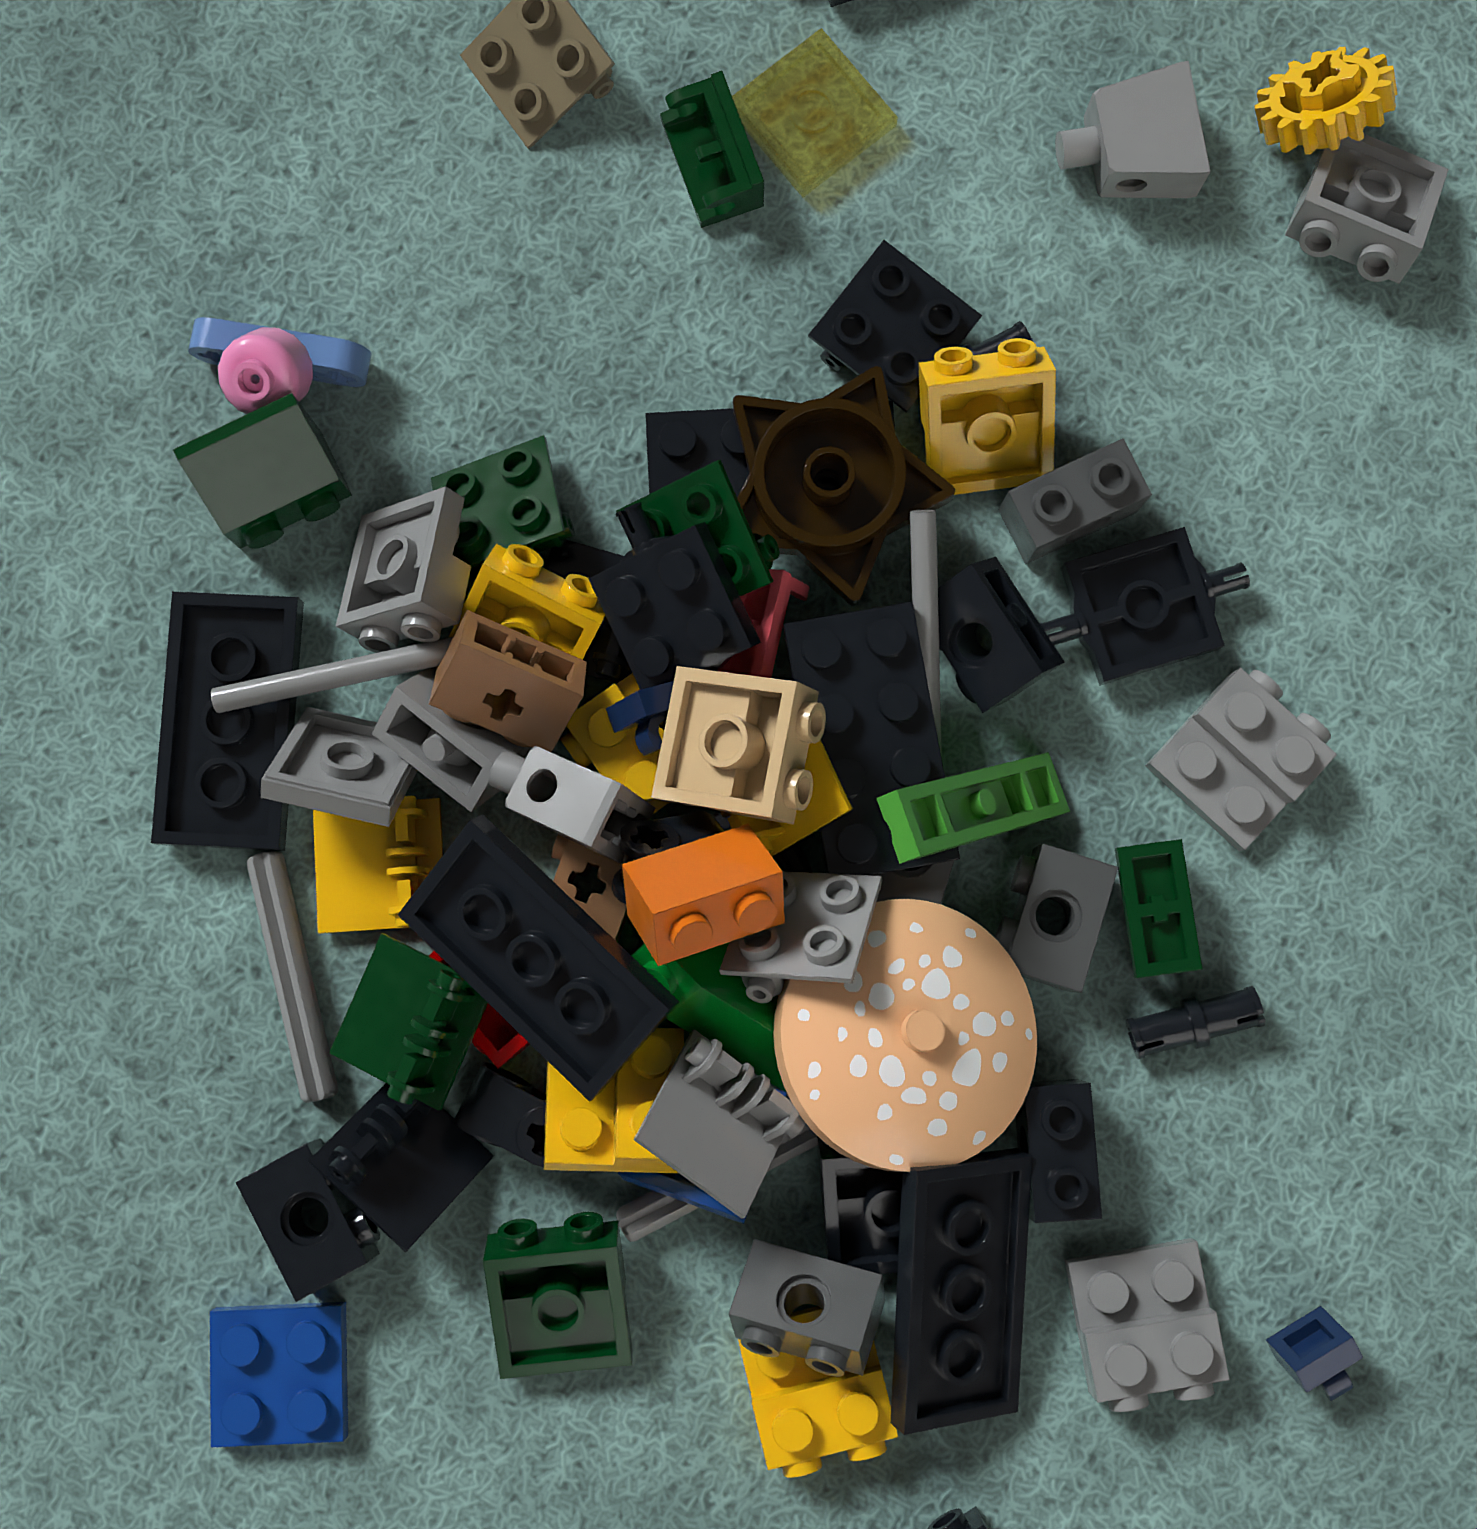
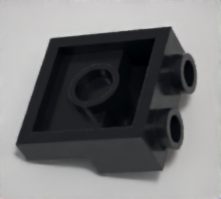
(859, 1212)

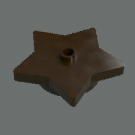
(836, 437)

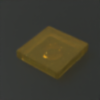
(813, 112)

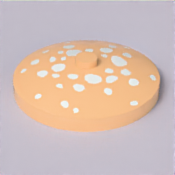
(919, 1051)

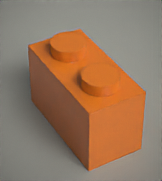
(704, 894)

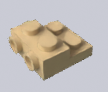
(738, 744)

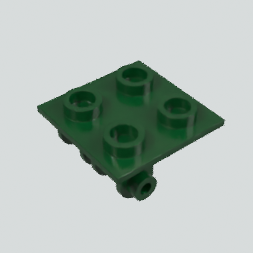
(711, 499)
(507, 502)
(409, 1023)

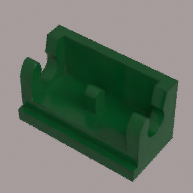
(712, 150)
(1158, 908)

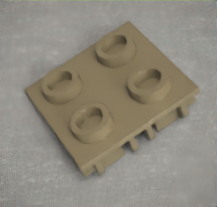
(538, 64)

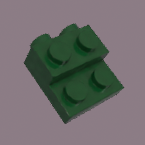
(557, 1296)

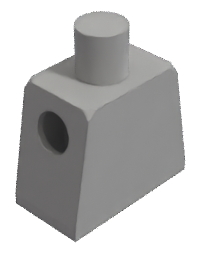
(1141, 137)
(568, 799)

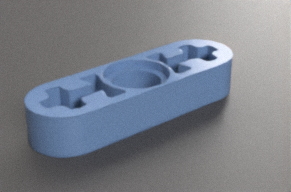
(332, 358)

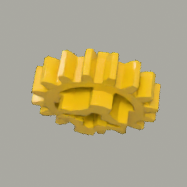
(1326, 100)

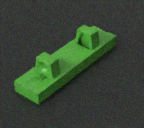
(972, 806)

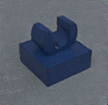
(645, 710)
(1316, 1352)

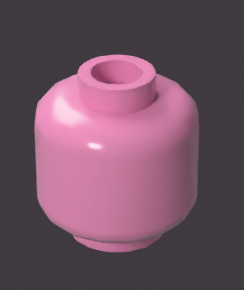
(264, 369)

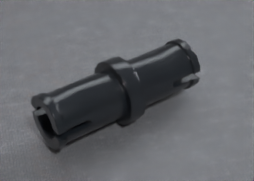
(1195, 1022)

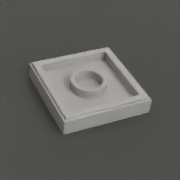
(338, 769)

